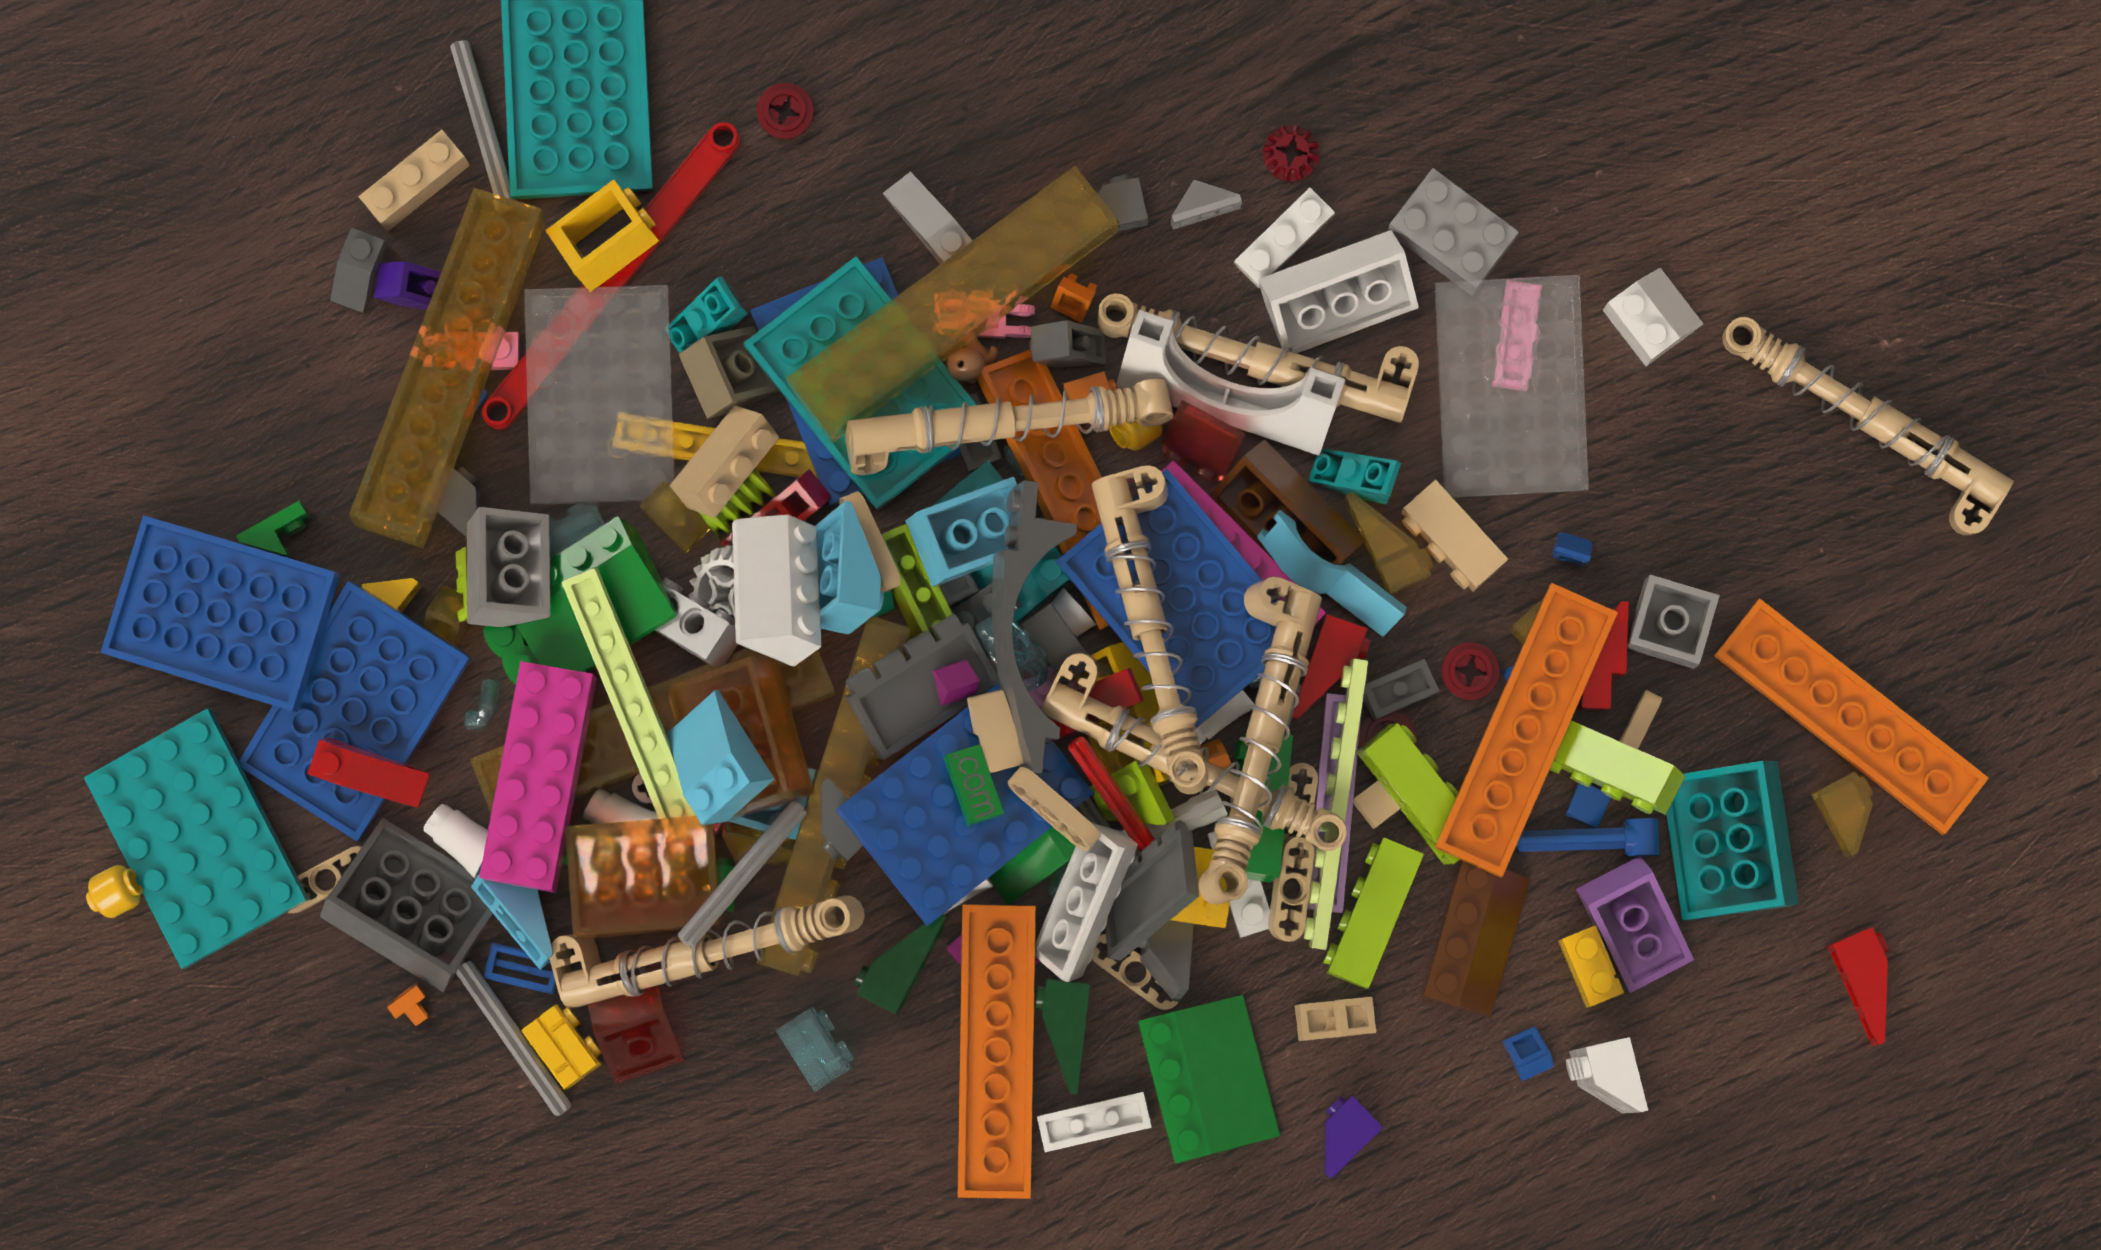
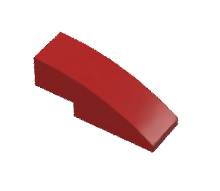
(1610, 663)

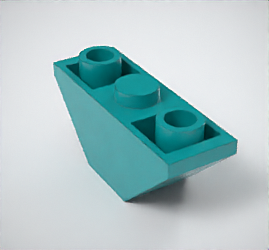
(710, 313)
(1363, 475)

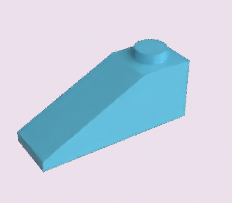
(520, 914)

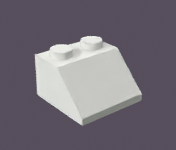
(1652, 316)

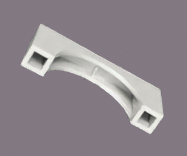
(1289, 414)

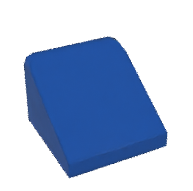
(1572, 549)
(1587, 805)
(1528, 1053)

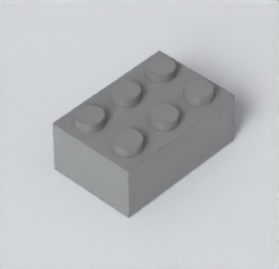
(1452, 230)

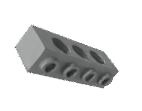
(716, 638)

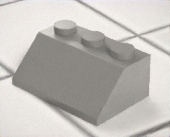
(507, 567)

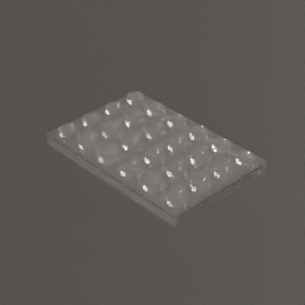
(1511, 386)
(598, 393)

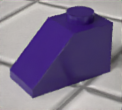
(406, 284)
(1346, 1133)

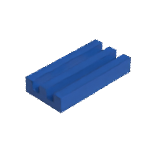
(492, 961)

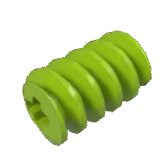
(748, 492)

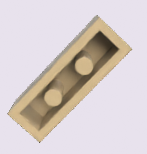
(414, 180)
(724, 461)
(1453, 536)

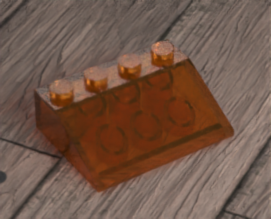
(761, 705)
(640, 875)

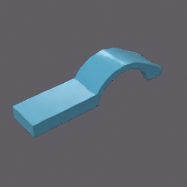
(1340, 582)

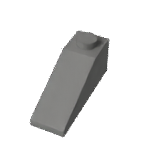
(927, 218)

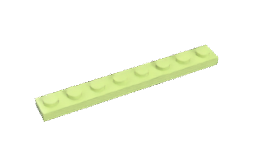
(627, 692)
(1338, 787)

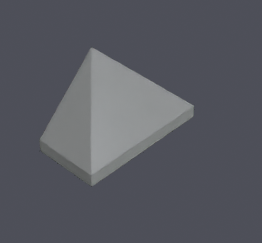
(1204, 202)

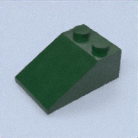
(897, 970)
(1065, 1019)

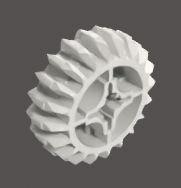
(716, 580)

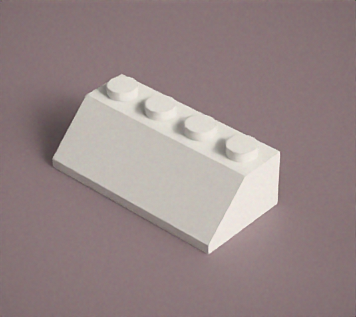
(1339, 292)
(776, 587)
(1084, 903)
(1609, 1074)

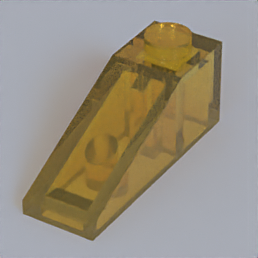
(1391, 550)

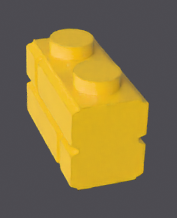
(1590, 966)
(562, 1045)

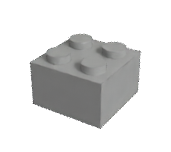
(1672, 621)

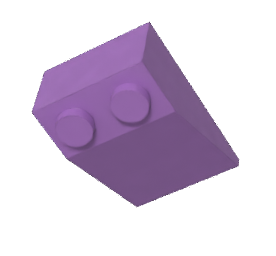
(1635, 923)

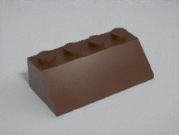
(1268, 483)
(1475, 939)

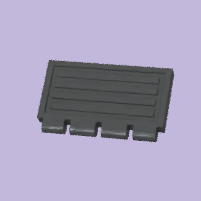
(904, 697)
(1153, 890)

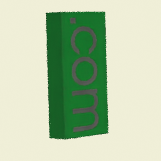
(973, 785)

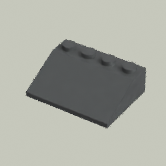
(409, 905)

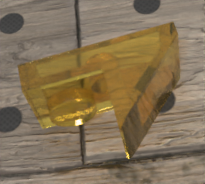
(674, 518)
(741, 839)

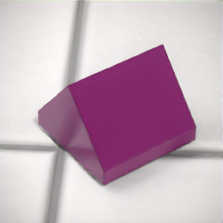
(955, 682)

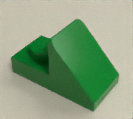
(268, 532)

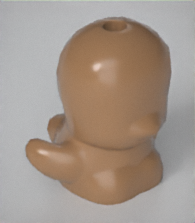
(969, 361)

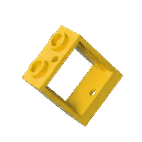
(614, 252)

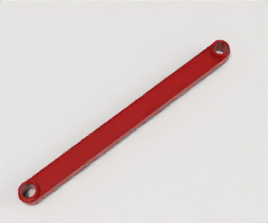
(666, 211)

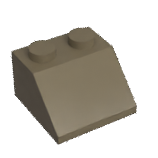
(725, 372)

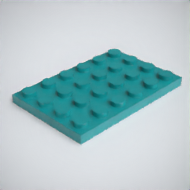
(576, 96)
(816, 324)
(196, 838)

